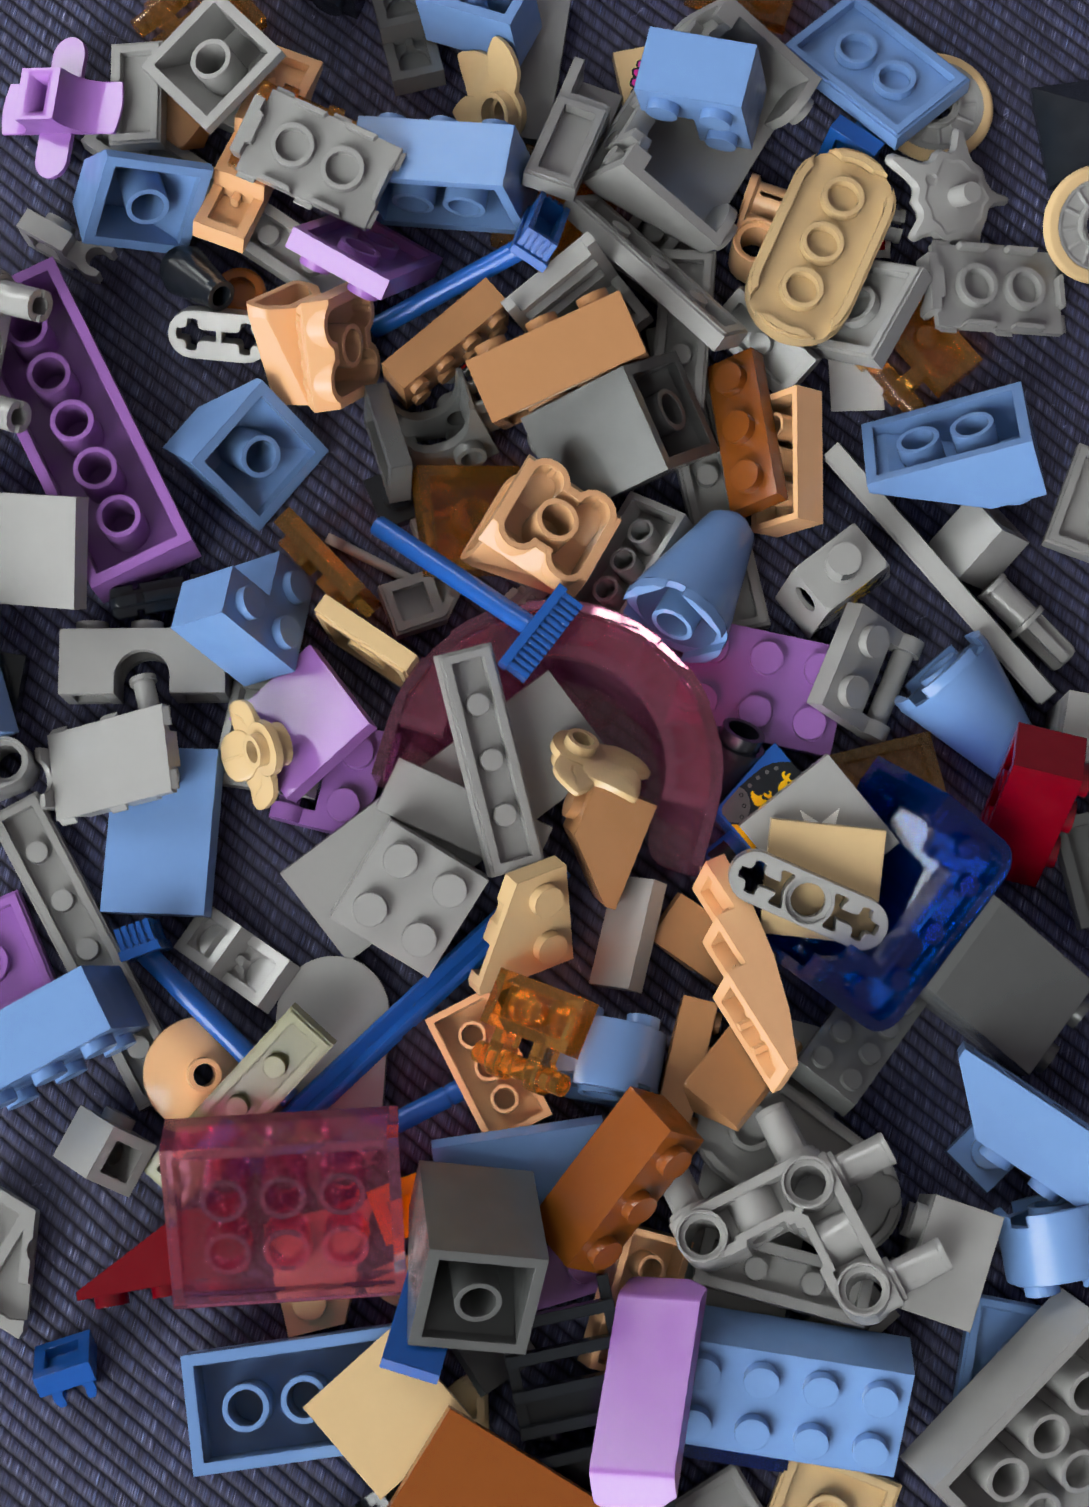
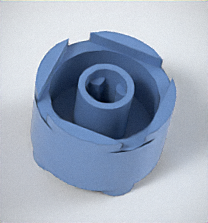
(616, 1057)
(1044, 1245)

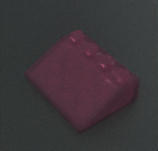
(283, 1206)

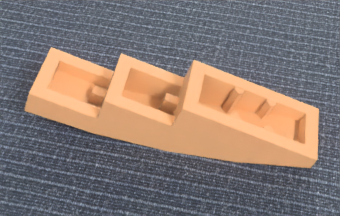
(232, 203)
(751, 988)

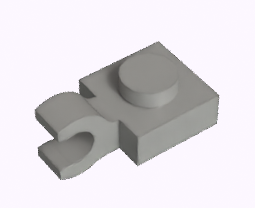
(56, 238)

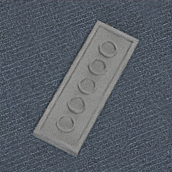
(326, 868)

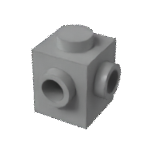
(105, 1149)

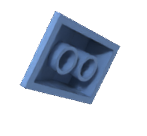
(958, 451)

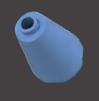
(695, 587)
(966, 703)

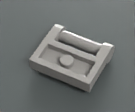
(853, 667)

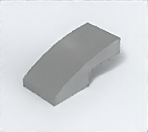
(237, 959)

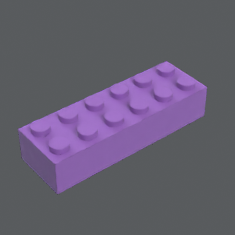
(89, 443)

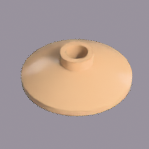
(171, 1068)

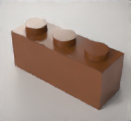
(617, 1180)

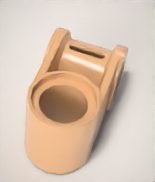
(754, 220)

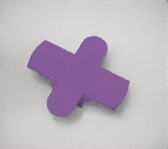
(61, 104)

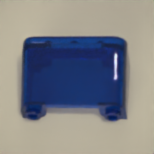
(930, 893)

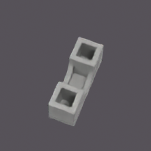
(98, 659)

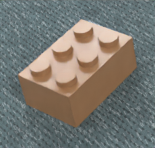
(555, 356)

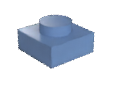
(967, 1157)

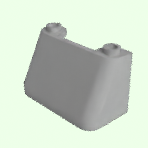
(671, 175)

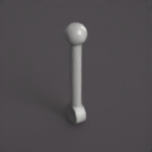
(365, 556)

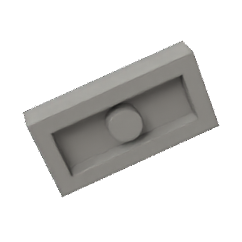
(783, 363)

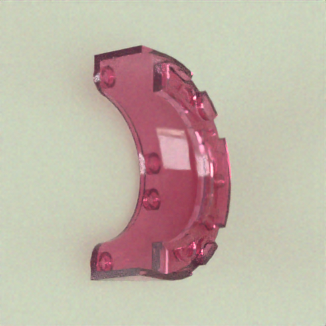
(627, 691)

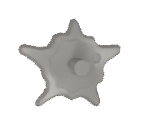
(947, 193)

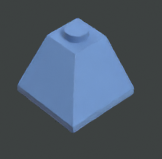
(139, 200)
(247, 450)

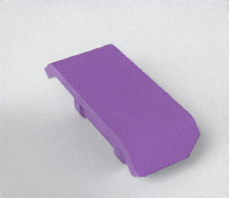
(647, 1392)

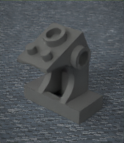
(396, 432)

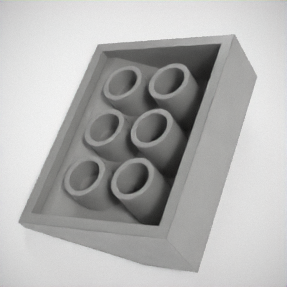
(1019, 1423)

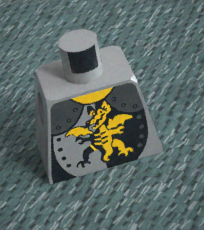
(832, 576)

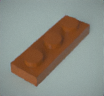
(747, 433)

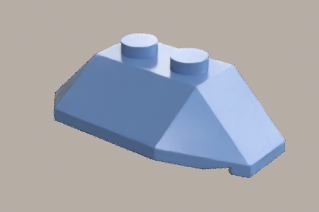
(1026, 1129)

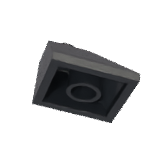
(1062, 128)

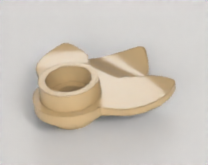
(491, 85)
(255, 752)
(584, 762)

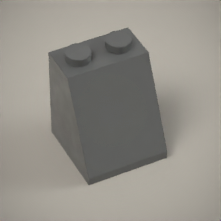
(624, 427)
(1008, 990)
(474, 1258)

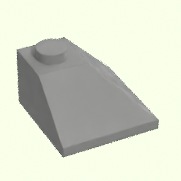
(213, 62)

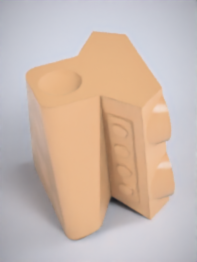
(315, 344)
(543, 529)

